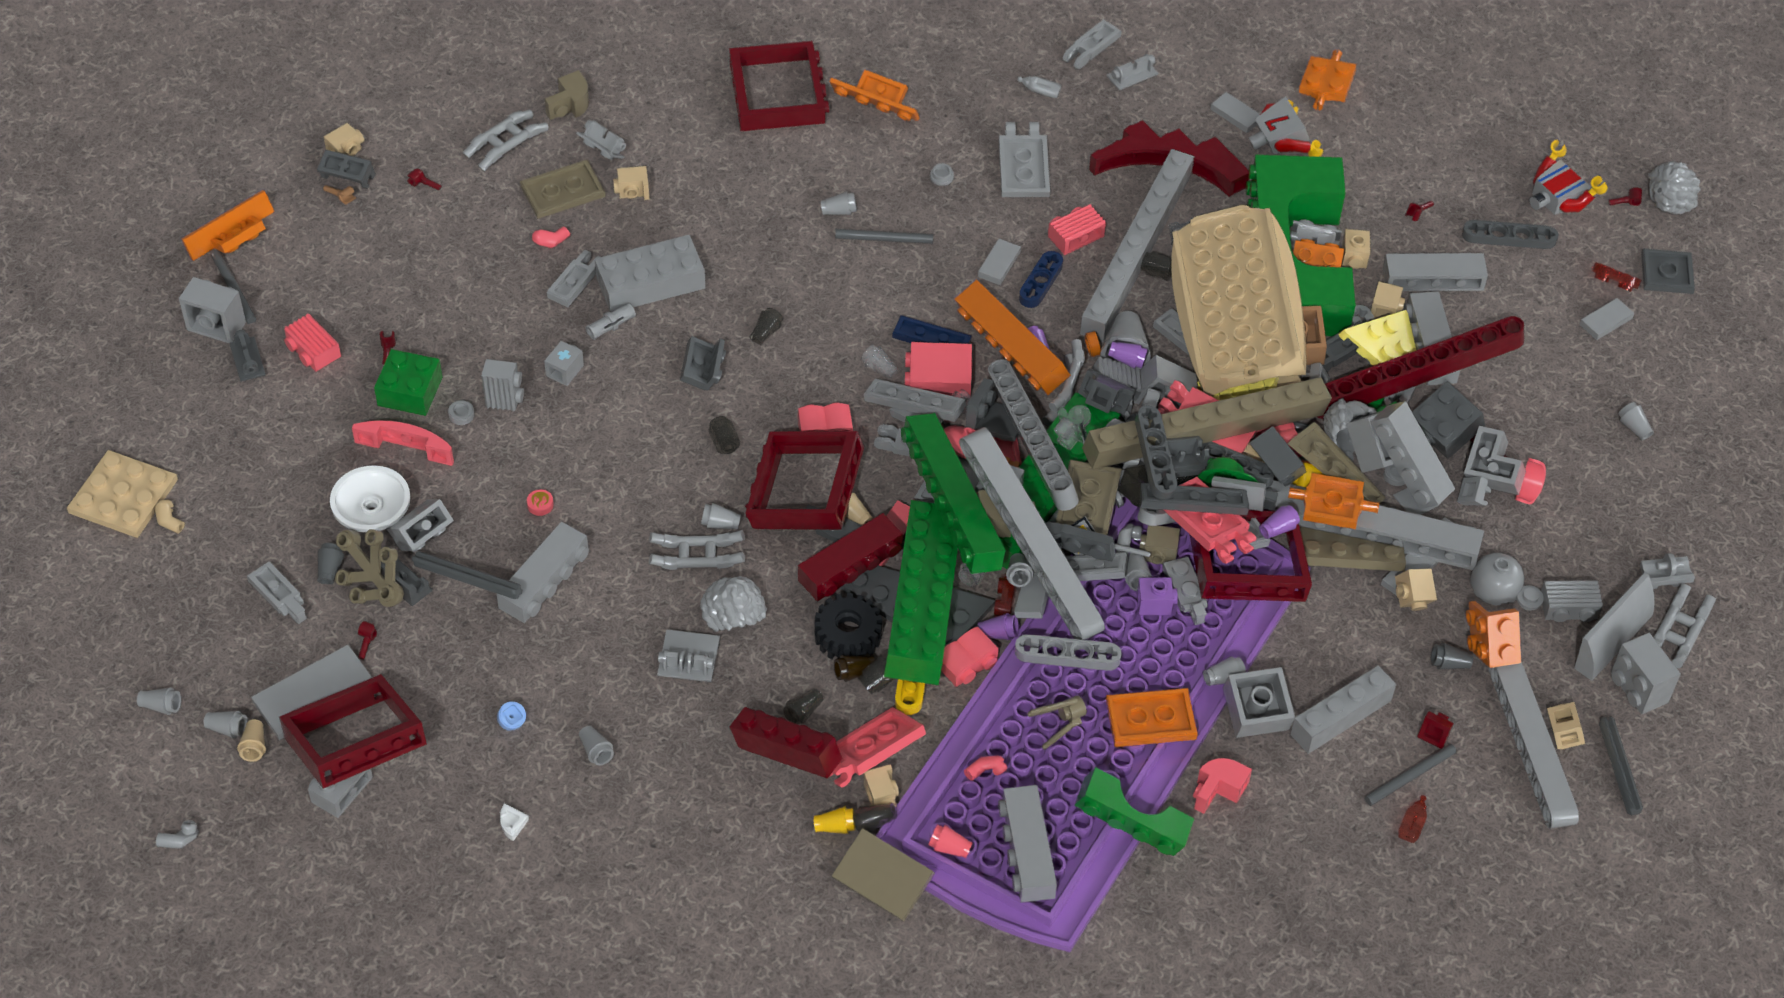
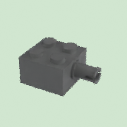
(1448, 419)

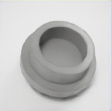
(942, 174)
(1530, 598)

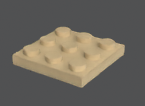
(122, 493)

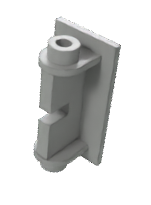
(1131, 74)
(609, 145)
(1306, 230)

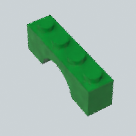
(1104, 799)

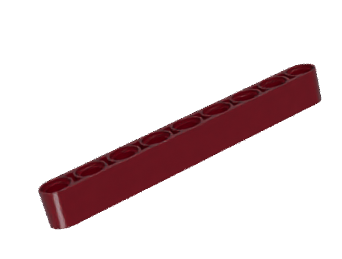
(1429, 362)

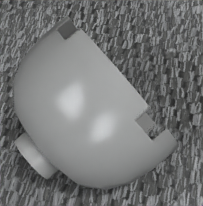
(1497, 578)

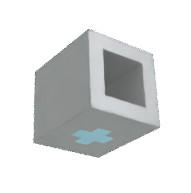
(564, 363)

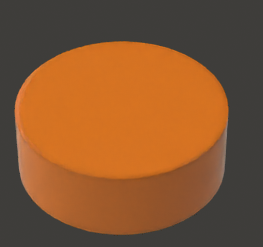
(1092, 344)

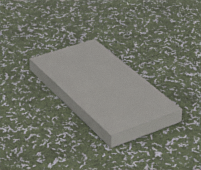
(309, 685)

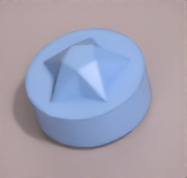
(511, 716)

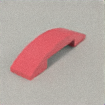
(374, 432)

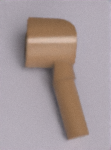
(344, 195)

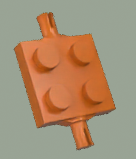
(1327, 79)
(1333, 501)

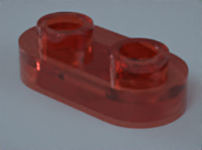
(1625, 280)
(1007, 590)

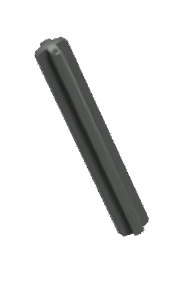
(1620, 765)

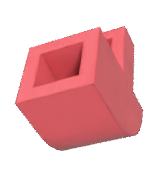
(1223, 778)

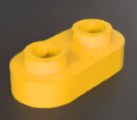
(909, 692)

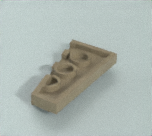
(1330, 460)
(1344, 551)

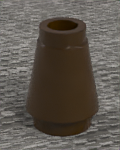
(850, 667)

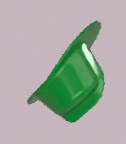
(1225, 468)

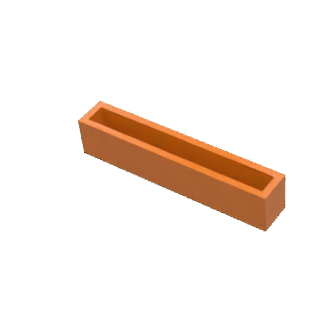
(1012, 337)

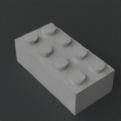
(650, 273)

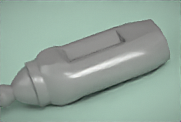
(1041, 86)

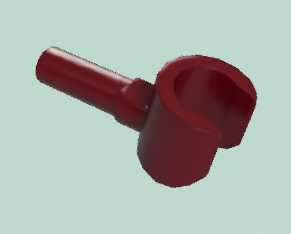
(417, 176)
(1633, 199)
(1415, 210)
(387, 343)
(369, 633)

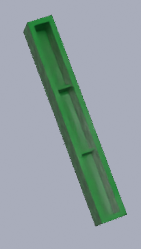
(953, 493)

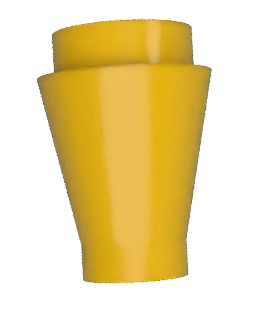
(835, 821)

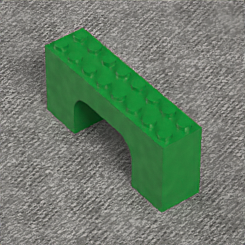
(1315, 192)

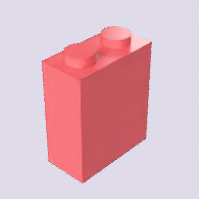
(939, 367)

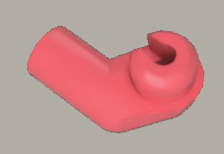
(550, 239)
(985, 763)

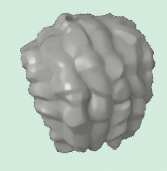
(1678, 187)
(1337, 417)
(732, 604)

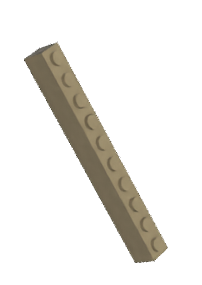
(1213, 420)

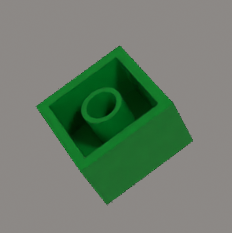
(408, 382)

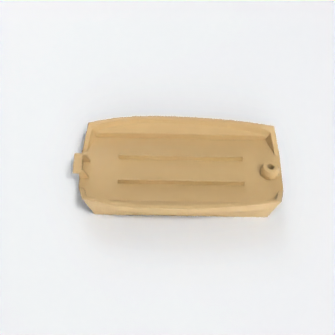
(1238, 298)

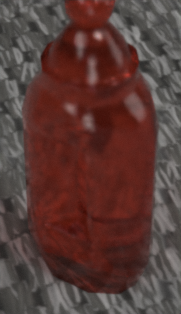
(1413, 821)

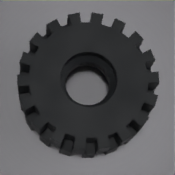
(848, 610)

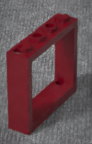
(779, 116)
(805, 442)
(1251, 585)
(362, 754)

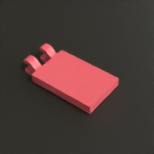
(1195, 398)
(1215, 529)
(875, 743)

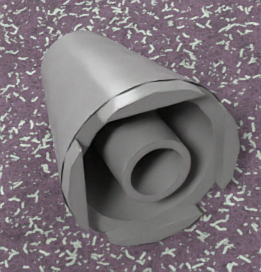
(1126, 329)

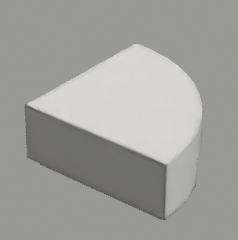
(512, 821)

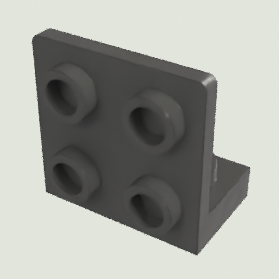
(985, 412)

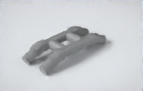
(502, 147)
(1073, 365)
(710, 543)
(1695, 624)

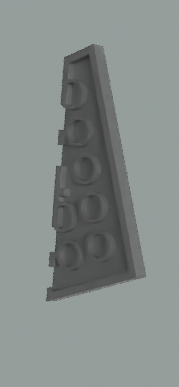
(881, 588)

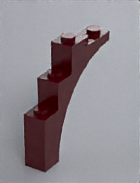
(1144, 147)

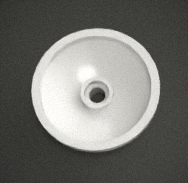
(366, 489)

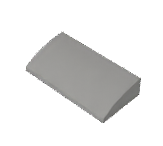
(1616, 628)

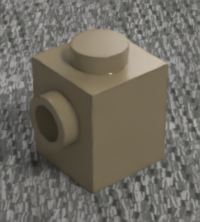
(1161, 543)

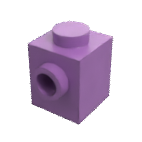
(1156, 596)

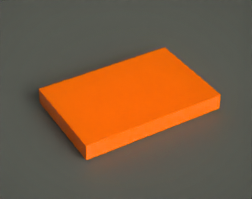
(1151, 717)

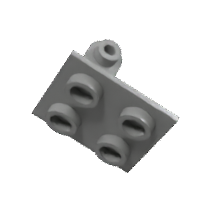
(688, 655)

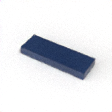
(918, 331)

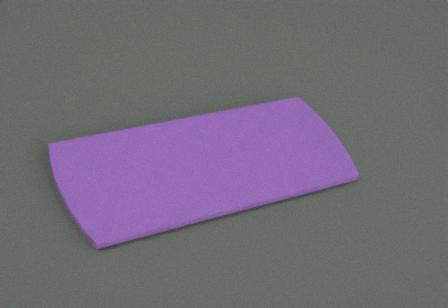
(1084, 850)

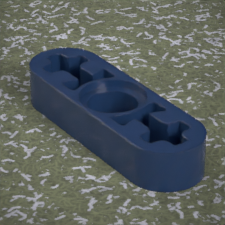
(1041, 270)

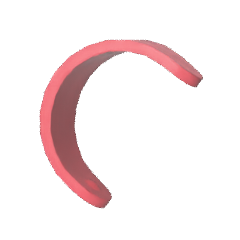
(1532, 482)

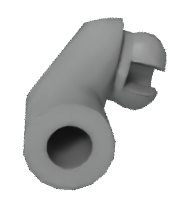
(180, 839)

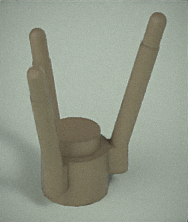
(1069, 709)

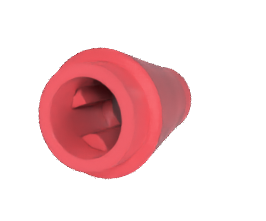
(949, 842)

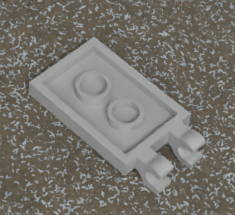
(1024, 163)

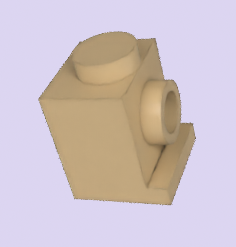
(344, 140)
(632, 182)
(1566, 725)
(880, 786)

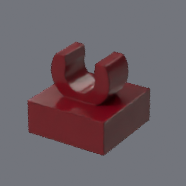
(1435, 729)

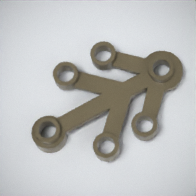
(388, 591)

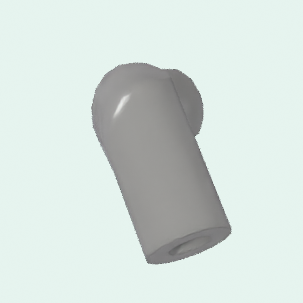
(1126, 534)

